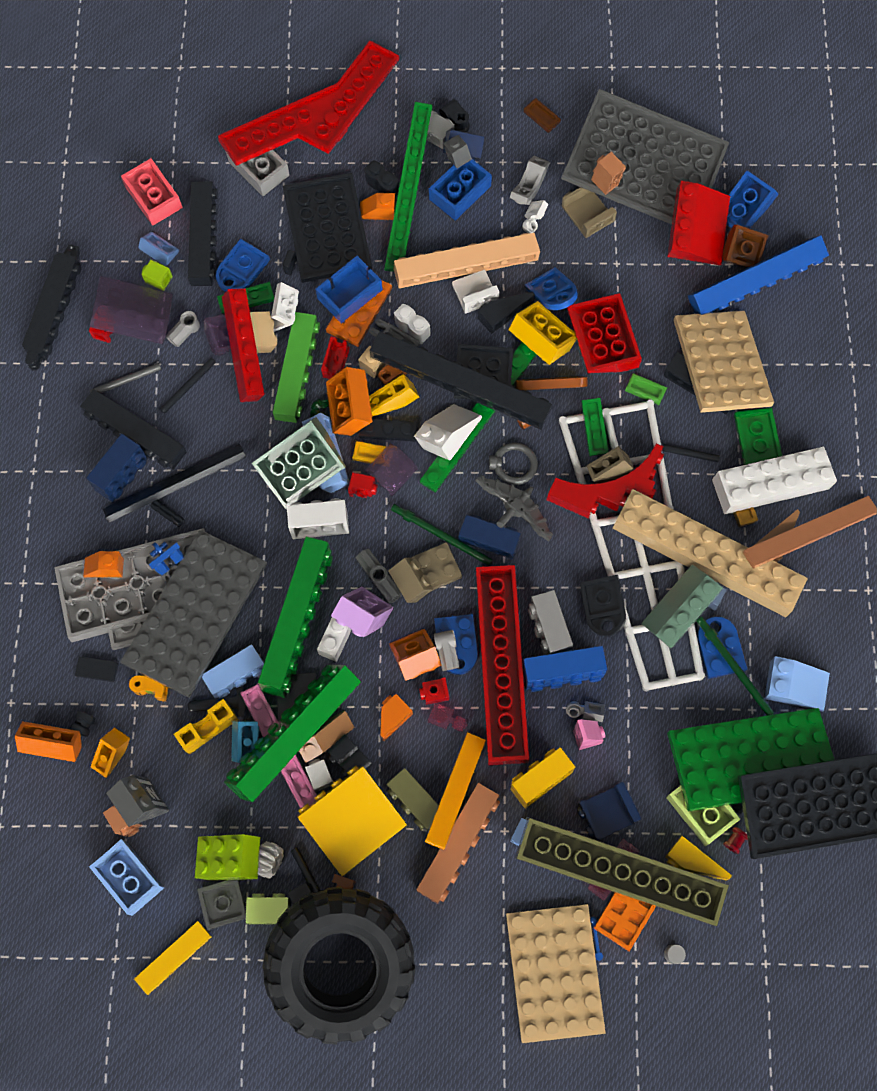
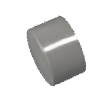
(674, 954)

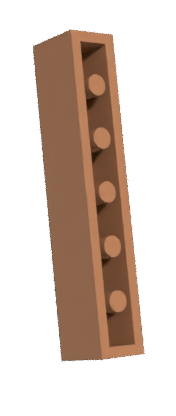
(462, 837)

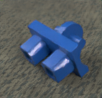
(159, 564)

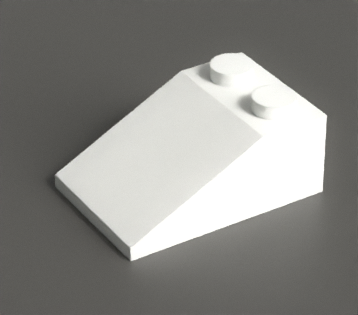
(447, 431)

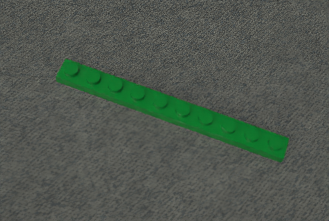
(408, 184)
(442, 467)

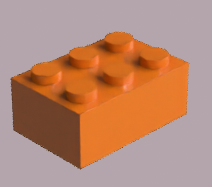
(349, 401)

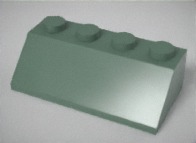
(682, 606)

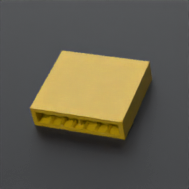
(351, 819)

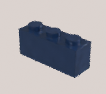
(489, 536)

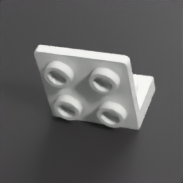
(475, 291)
(284, 306)

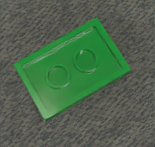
(757, 435)

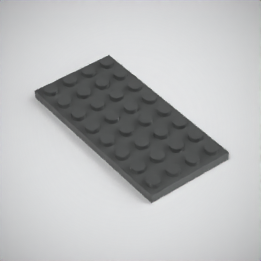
(194, 613)

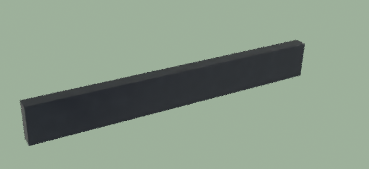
(174, 483)

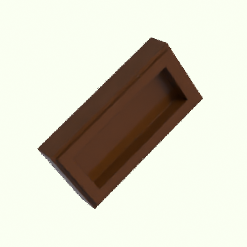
(542, 115)

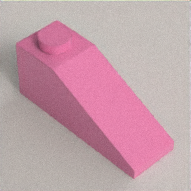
(588, 733)

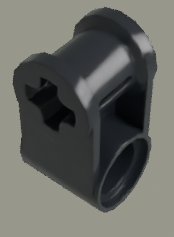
(458, 116)

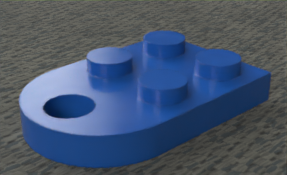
(241, 266)
(552, 288)
(465, 639)
(713, 661)

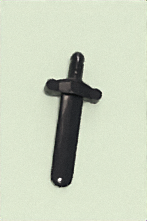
(234, 702)

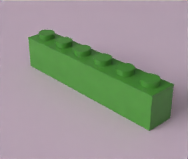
(295, 368)

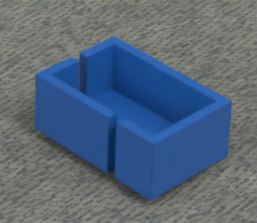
(350, 290)

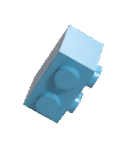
(243, 738)

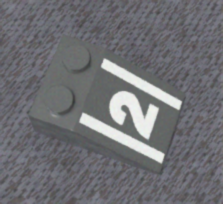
(136, 799)

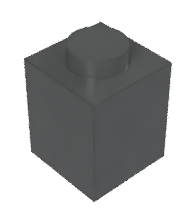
(457, 151)

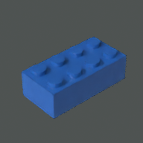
(564, 668)

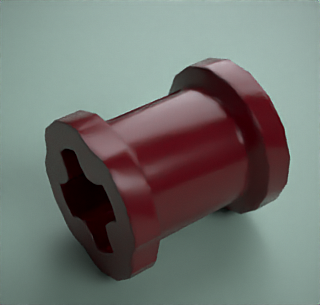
(735, 840)

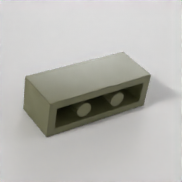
(413, 799)

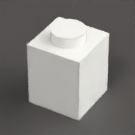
(319, 775)

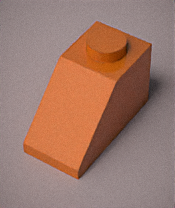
(378, 206)
(104, 564)
(393, 715)

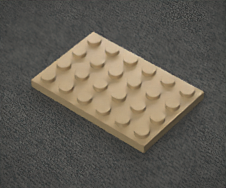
(723, 361)
(555, 973)

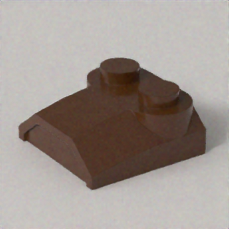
(744, 246)

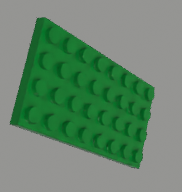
(715, 754)

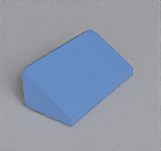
(158, 248)

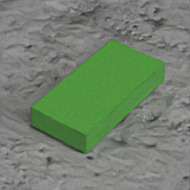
(645, 389)

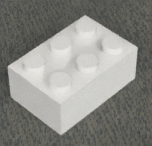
(317, 518)

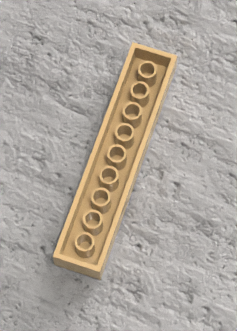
(709, 551)

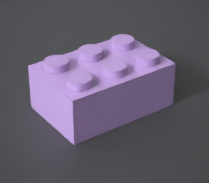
(362, 611)

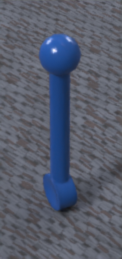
(599, 956)

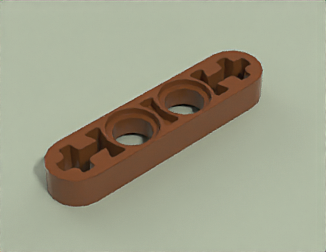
(551, 383)

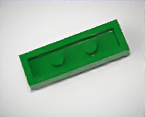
(256, 295)
(594, 427)

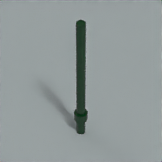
(409, 516)
(711, 635)

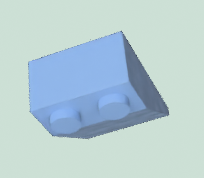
(796, 684)

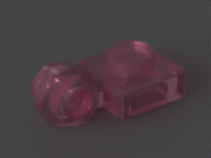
(442, 716)

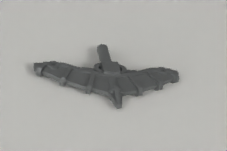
(517, 504)

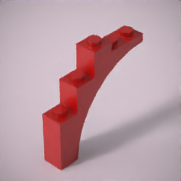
(585, 497)

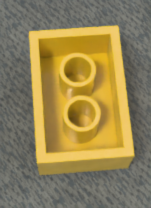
(543, 332)
(541, 777)

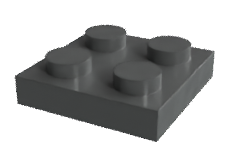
(222, 904)

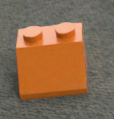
(415, 654)

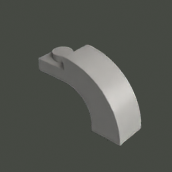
(531, 181)

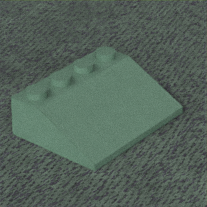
(299, 463)

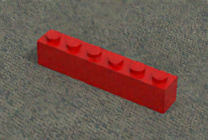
(243, 345)

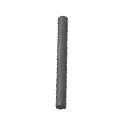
(128, 378)

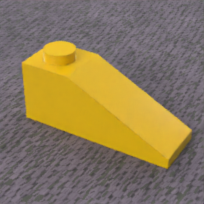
(393, 396)
(691, 859)

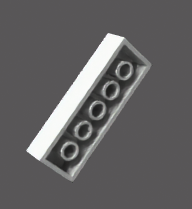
(774, 480)

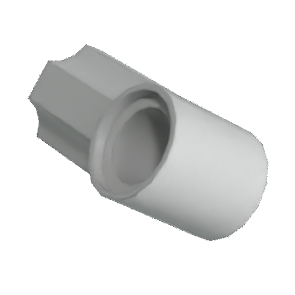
(182, 330)
(446, 644)

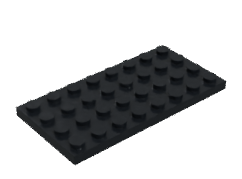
(810, 805)

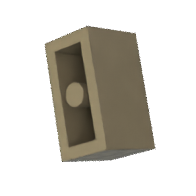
(610, 466)
(411, 580)

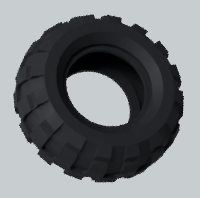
(348, 1015)

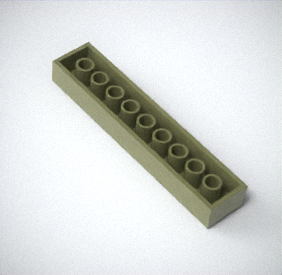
(621, 871)

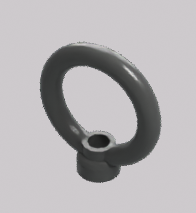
(495, 463)

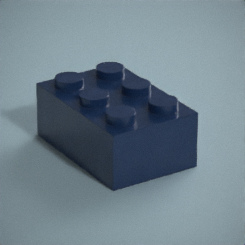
(117, 468)

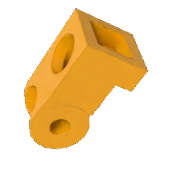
(141, 685)

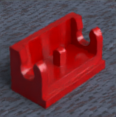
(335, 358)

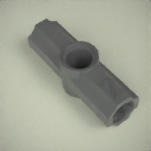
(386, 584)

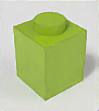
(156, 275)

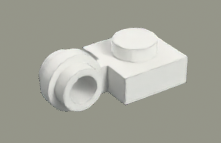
(535, 211)

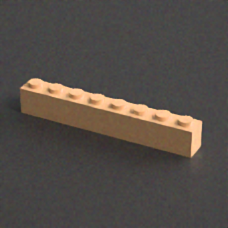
(466, 260)

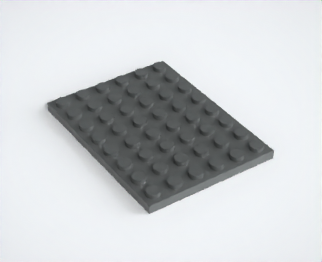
(652, 148)

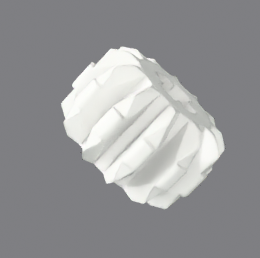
(269, 859)

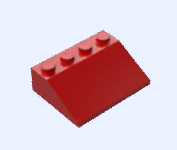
(698, 223)
(605, 335)

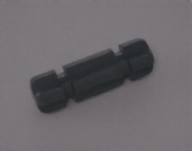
(167, 513)

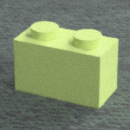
(265, 909)

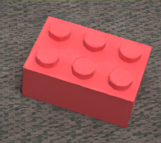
(151, 191)

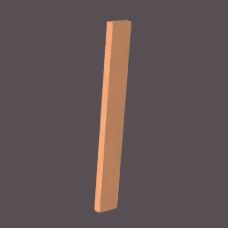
(810, 532)

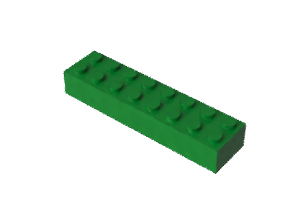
(295, 617)
(291, 732)

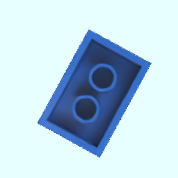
(460, 188)

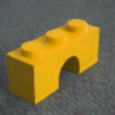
(195, 735)

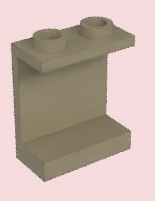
(587, 211)

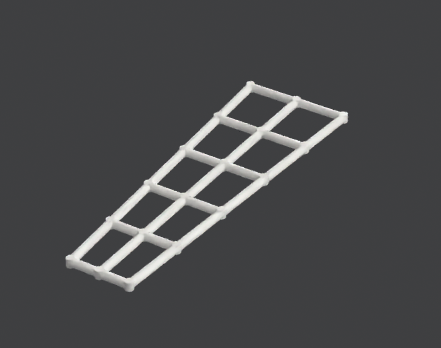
(644, 570)

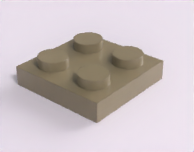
(439, 566)

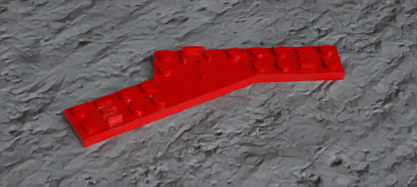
(317, 118)

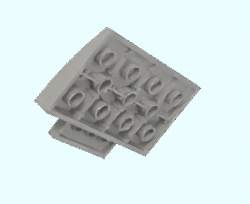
(115, 603)

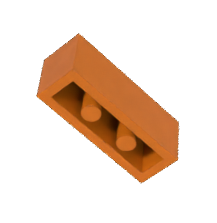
(48, 741)

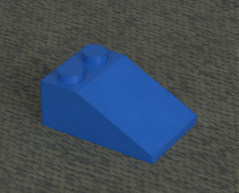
(749, 201)

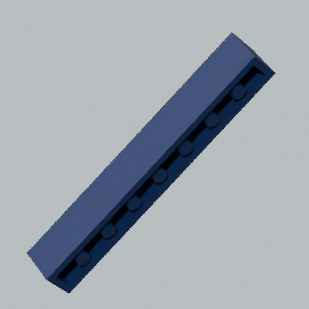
(758, 275)

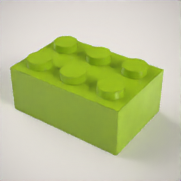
(227, 857)

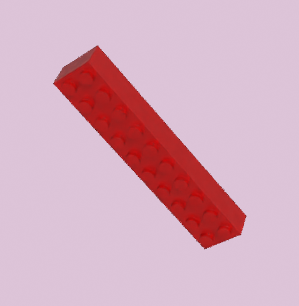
(502, 665)

